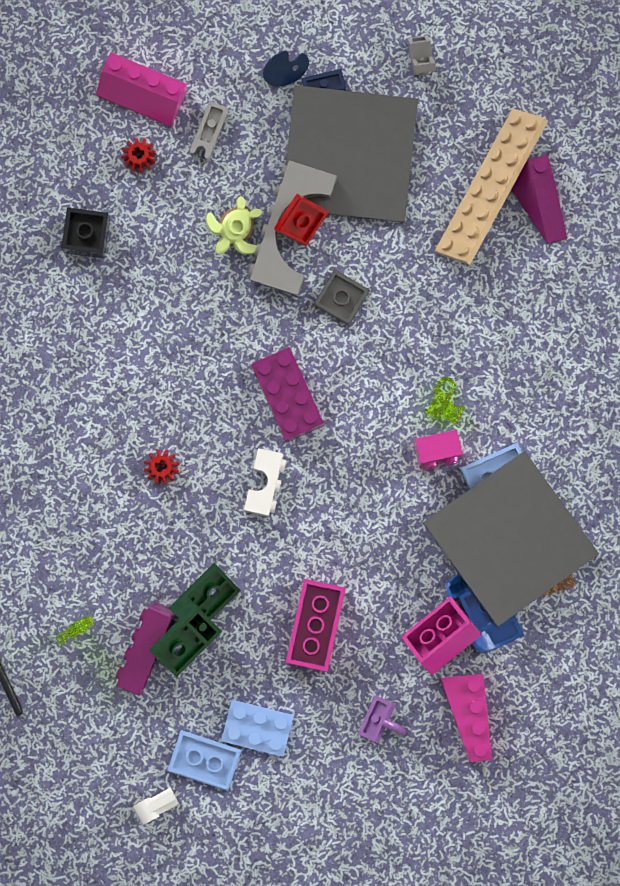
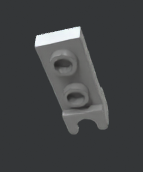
(209, 130)

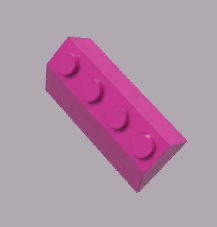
(141, 89)

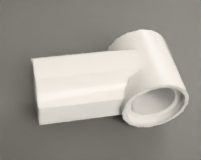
(151, 807)

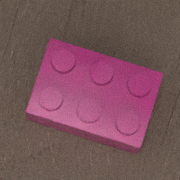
(441, 635)

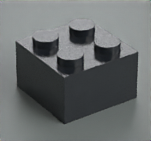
(85, 232)

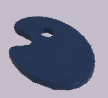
(279, 69)

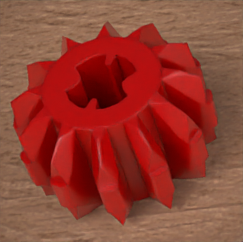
(132, 161)
(158, 461)

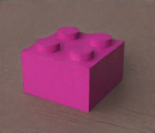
(438, 449)

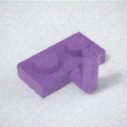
(378, 719)

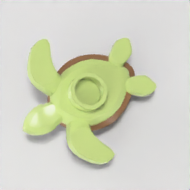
(234, 228)

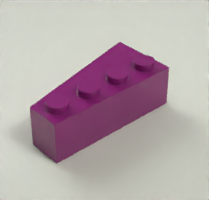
(139, 658)

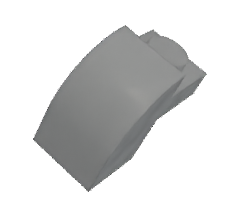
(421, 55)

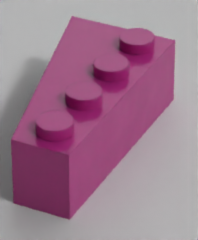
(469, 710)

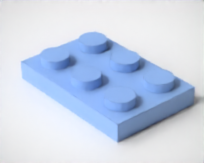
(257, 728)

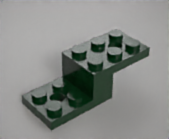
(194, 627)

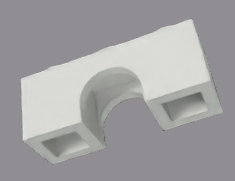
(262, 501)

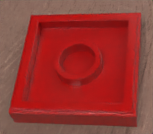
(301, 220)

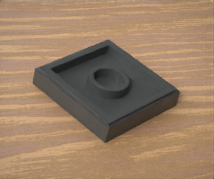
(341, 297)

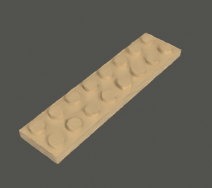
(491, 186)

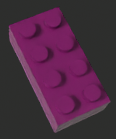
(287, 395)

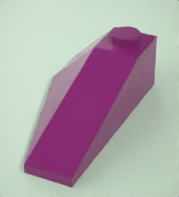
(539, 198)

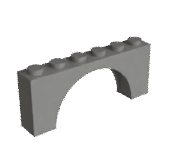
(269, 267)

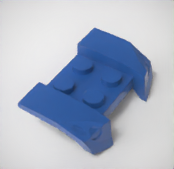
(492, 636)

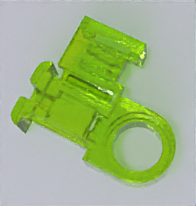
(444, 407)
(78, 627)

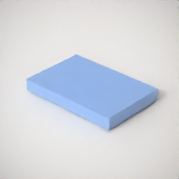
(482, 468)
(204, 760)

